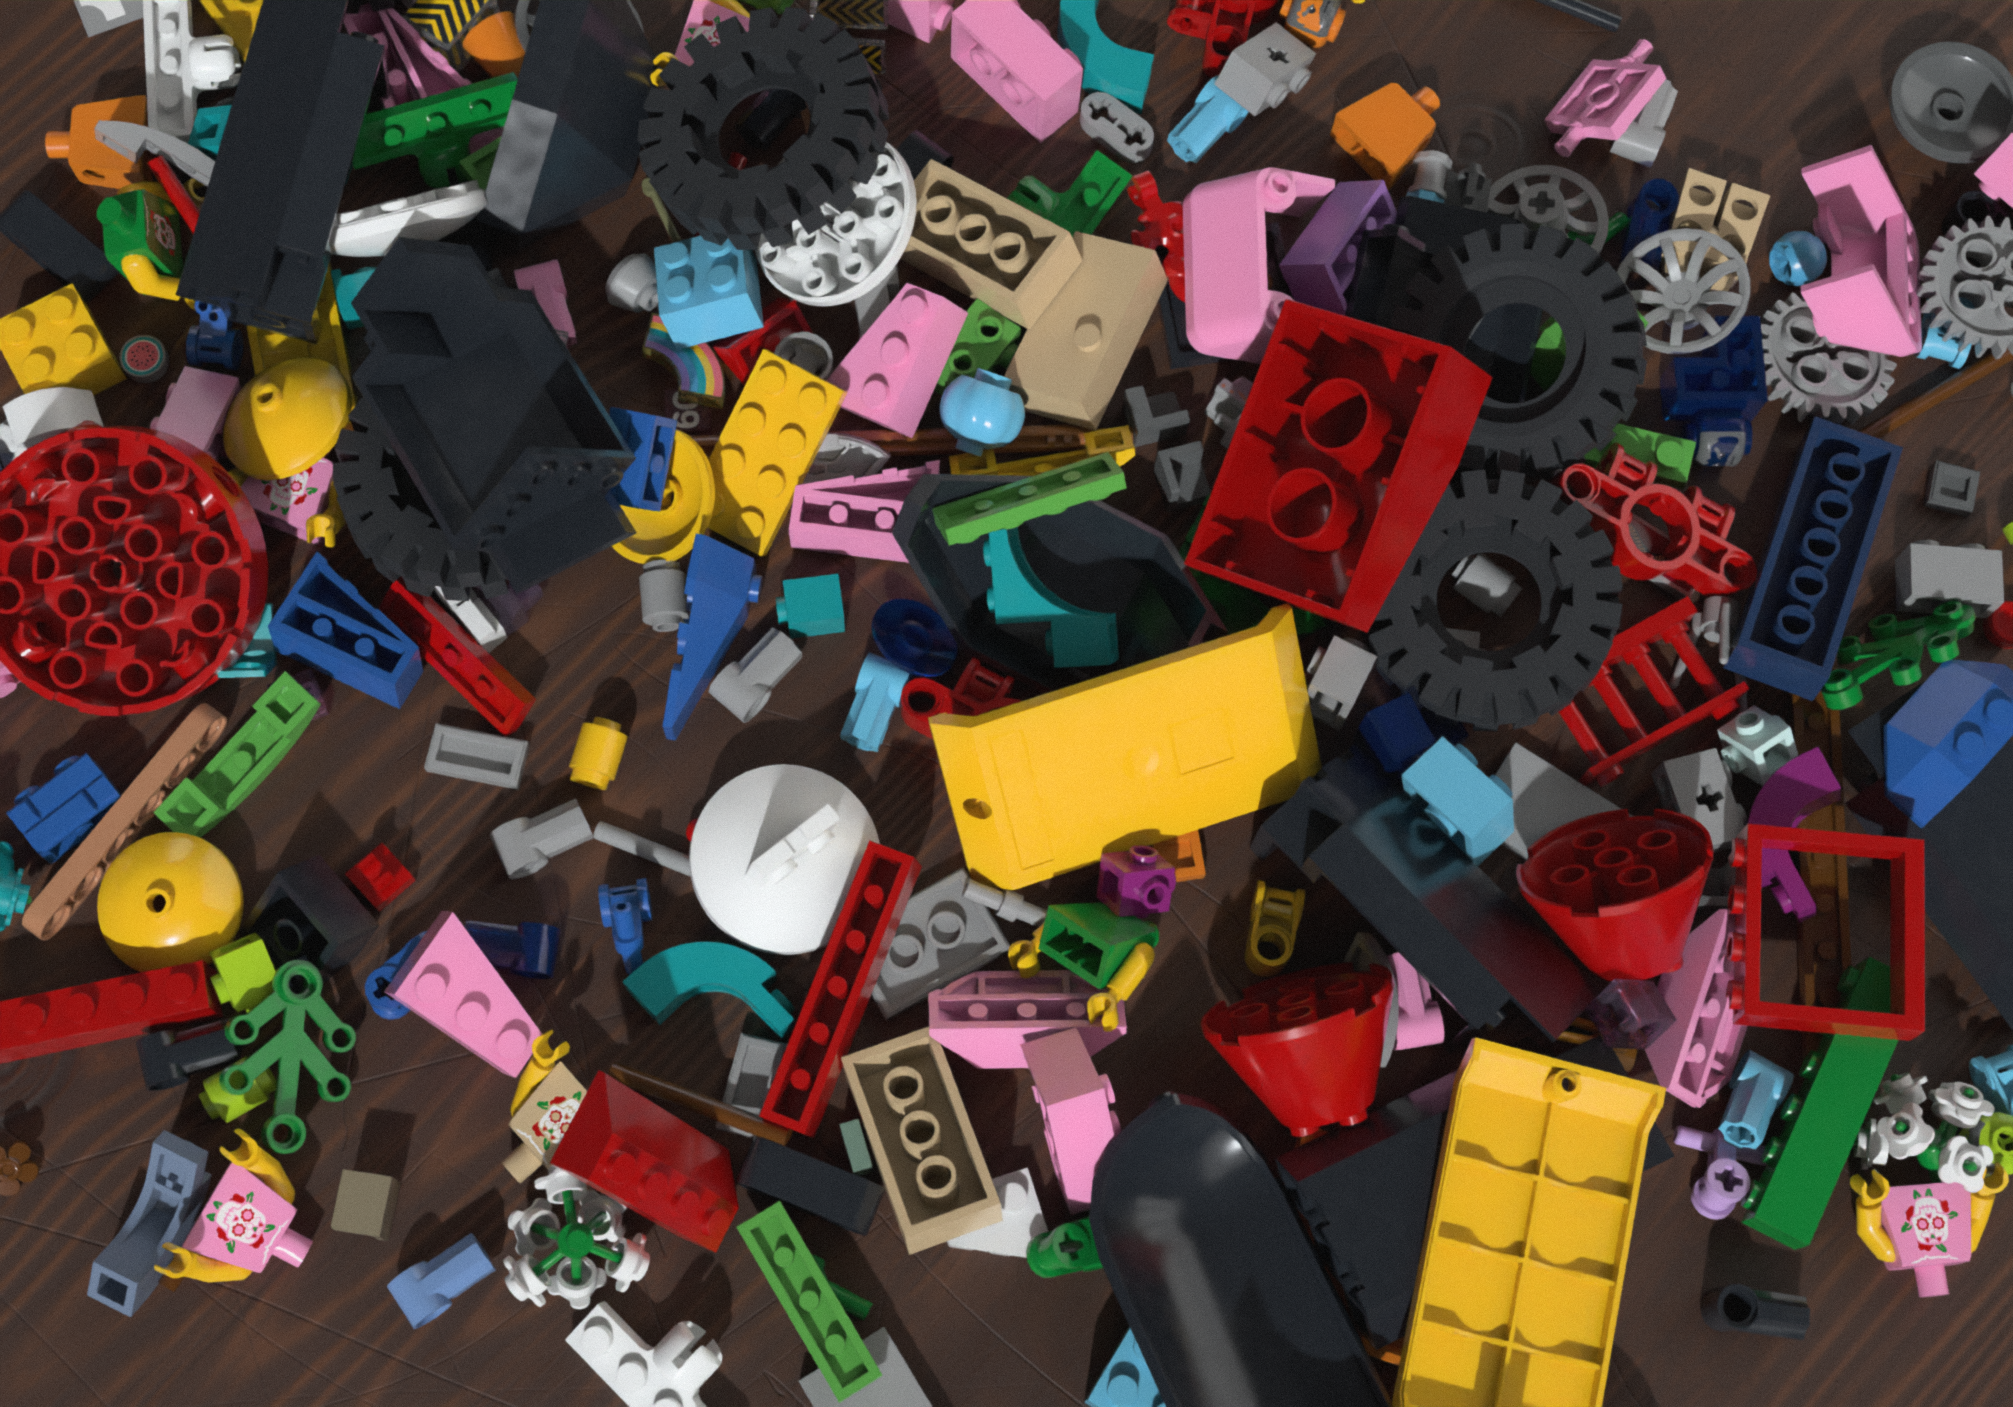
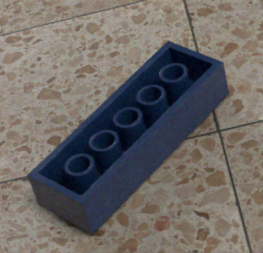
(1813, 559)

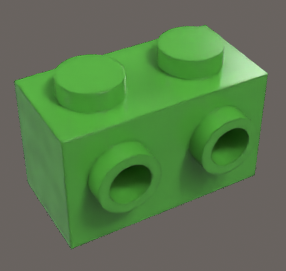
(984, 343)

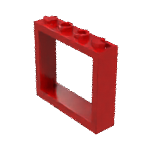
(1906, 934)

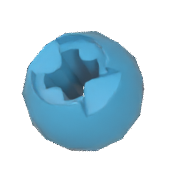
(1797, 258)

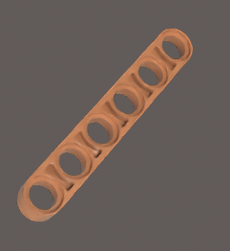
(124, 822)

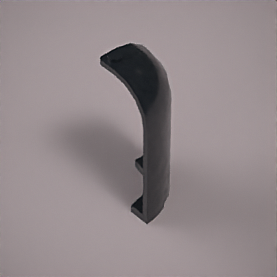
(1221, 1269)

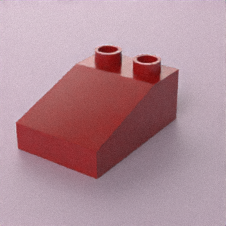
(1337, 463)

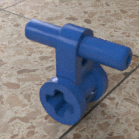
(217, 334)
(624, 911)

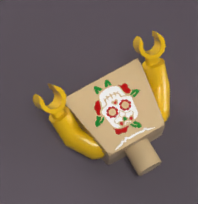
(542, 1108)

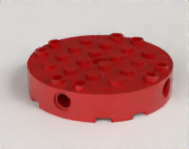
(186, 555)

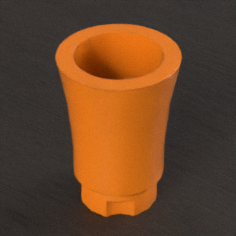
(496, 45)

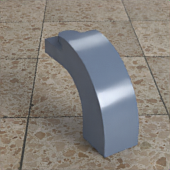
(164, 1213)

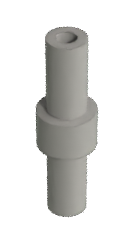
(1006, 903)

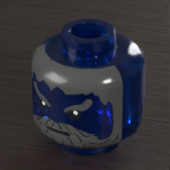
(1719, 436)

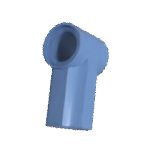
(429, 1287)

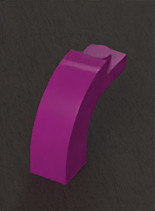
(1784, 801)

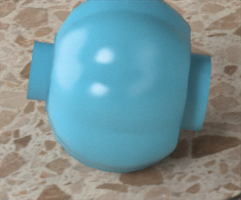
(982, 411)

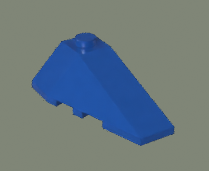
(719, 598)

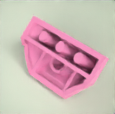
(996, 1011)
(1703, 1044)

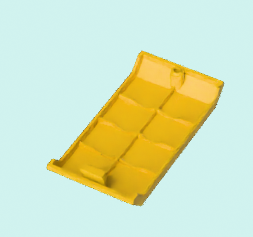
(1130, 756)
(1526, 1234)

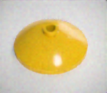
(286, 418)
(672, 530)
(199, 893)

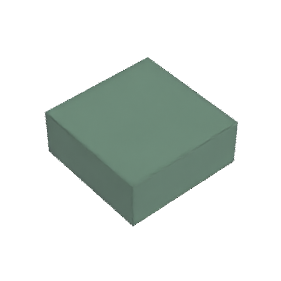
(856, 1147)

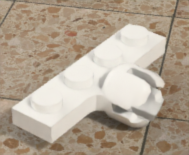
(182, 66)
(643, 1373)

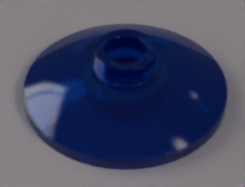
(914, 638)

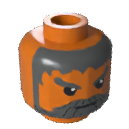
(1313, 20)

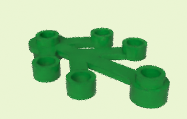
(1901, 654)
(290, 1047)

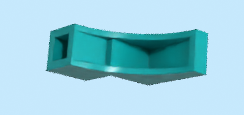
(1019, 596)

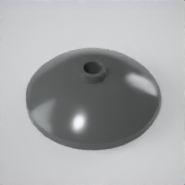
(1962, 85)

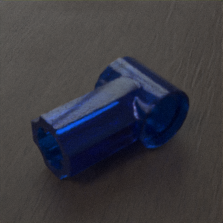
(1647, 222)
(524, 949)

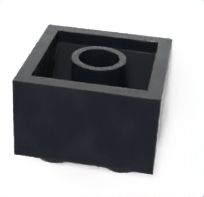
(311, 919)

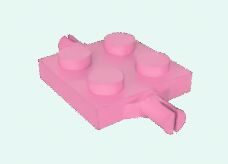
(1605, 98)

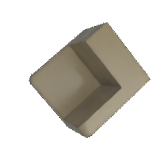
(365, 1204)

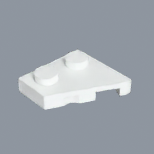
(1020, 1216)

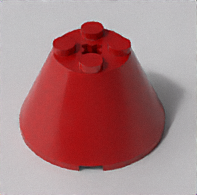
(1620, 888)
(1308, 1042)

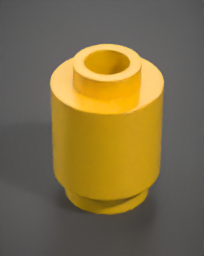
(597, 753)

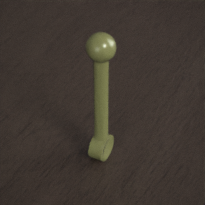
(649, 191)

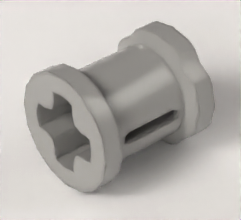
(1431, 172)

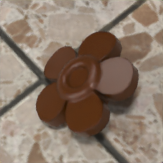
(15, 1167)

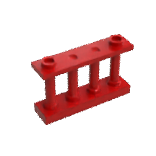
(1634, 649)

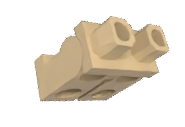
(1734, 221)

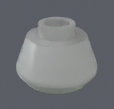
(633, 284)

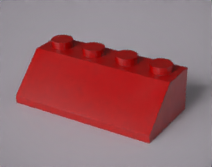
(650, 1162)

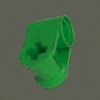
(1063, 1250)

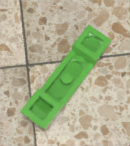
(243, 762)

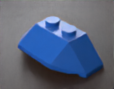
(1946, 735)

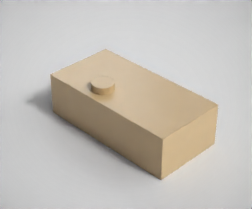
(988, 245)
(1088, 332)
(922, 1140)

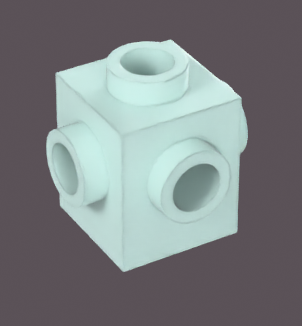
(1757, 744)

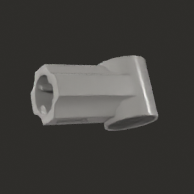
(1646, 131)
(748, 684)
(528, 843)

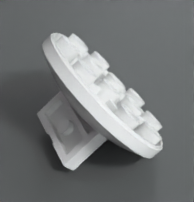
(420, 216)
(855, 246)
(779, 857)

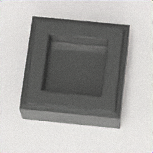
(1951, 488)

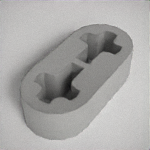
(1119, 125)

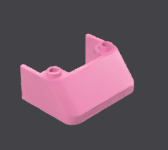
(1226, 258)
(1873, 258)

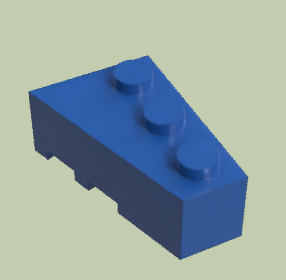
(344, 637)

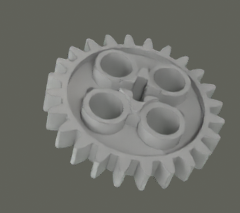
(1986, 287)
(1824, 364)

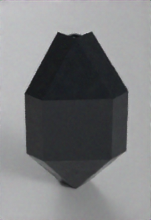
(570, 119)
(1081, 555)

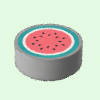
(144, 359)

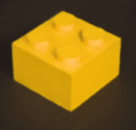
(58, 345)

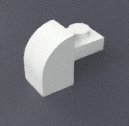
(42, 416)

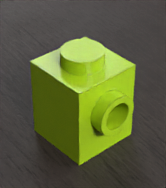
(243, 972)

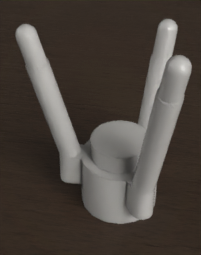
(1719, 623)

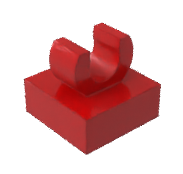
(380, 877)

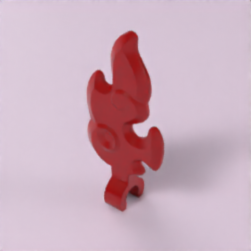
(1163, 228)

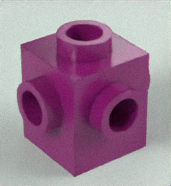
(1135, 882)

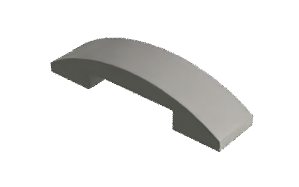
(133, 139)

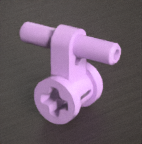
(1724, 1179)

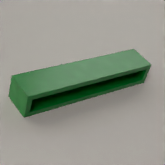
(1822, 1117)

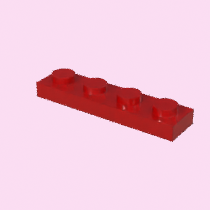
(458, 657)

